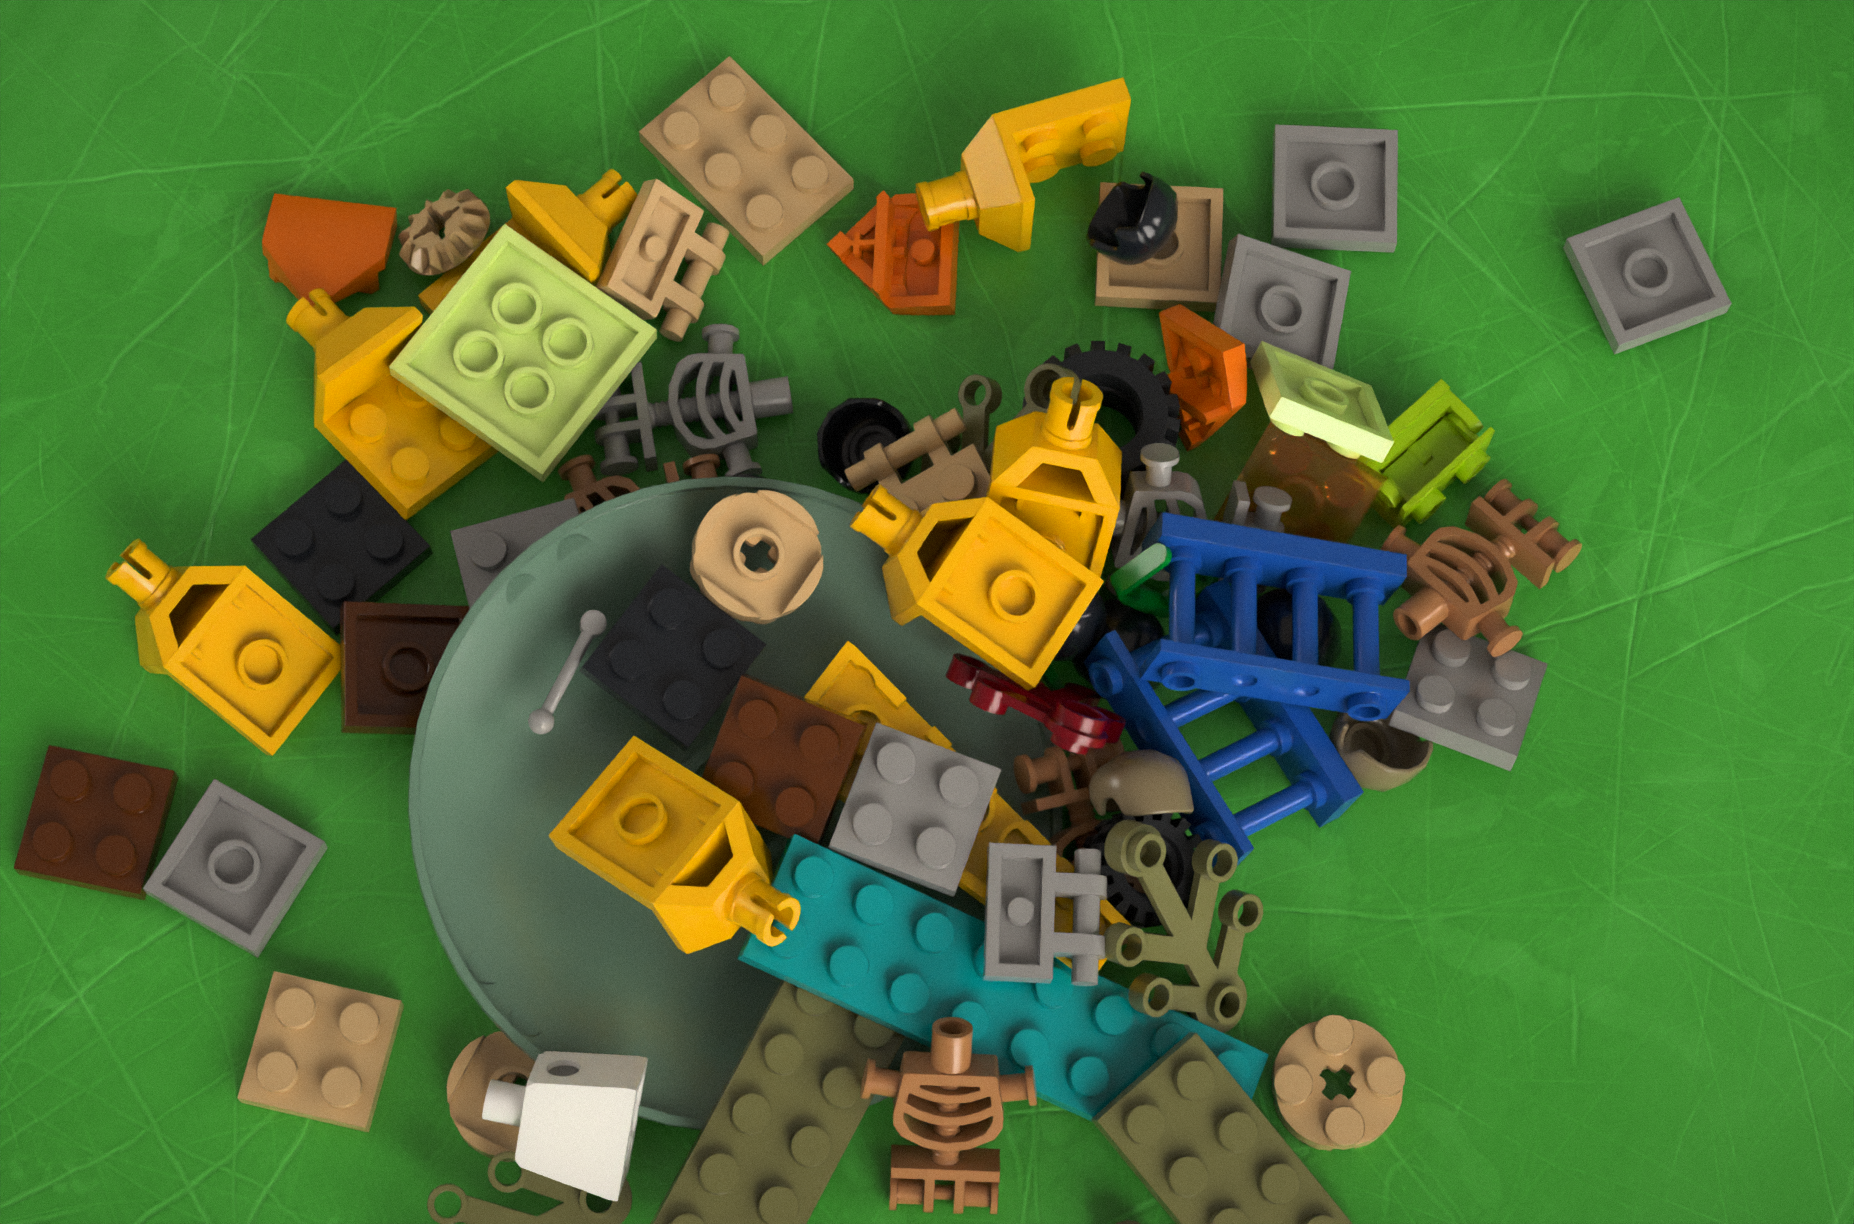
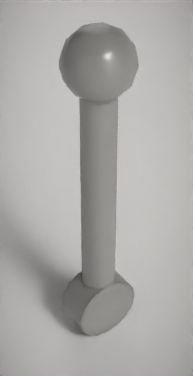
(591, 626)

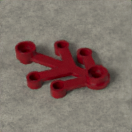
(1067, 712)

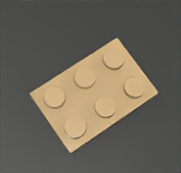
(746, 160)

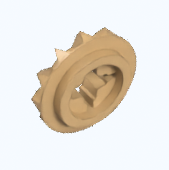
(465, 224)

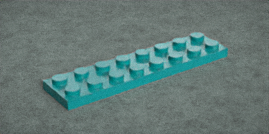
(920, 960)

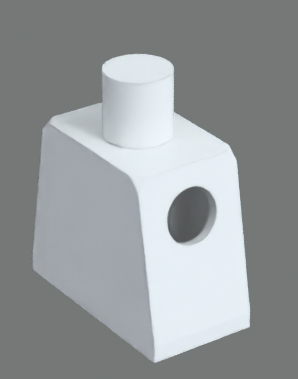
(574, 1123)

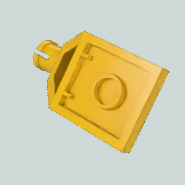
(1022, 149)
(560, 224)
(373, 419)
(1061, 473)
(979, 579)
(228, 642)
(677, 850)

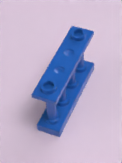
(1305, 570)
(1284, 731)

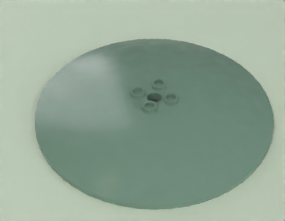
(543, 938)

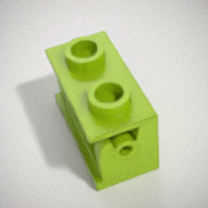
(1430, 450)

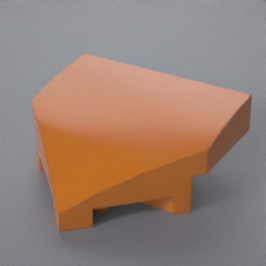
(327, 245)
(901, 259)
(1205, 373)

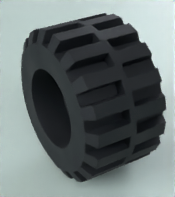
(1131, 390)

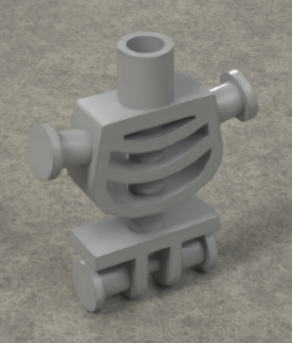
(750, 400)
(1159, 482)

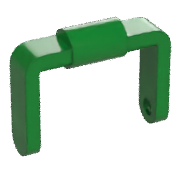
(1129, 579)

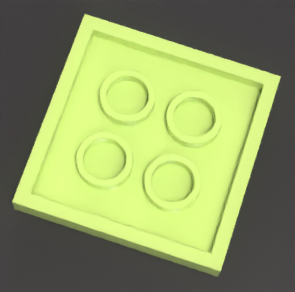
(523, 352)

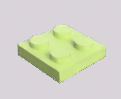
(1321, 402)

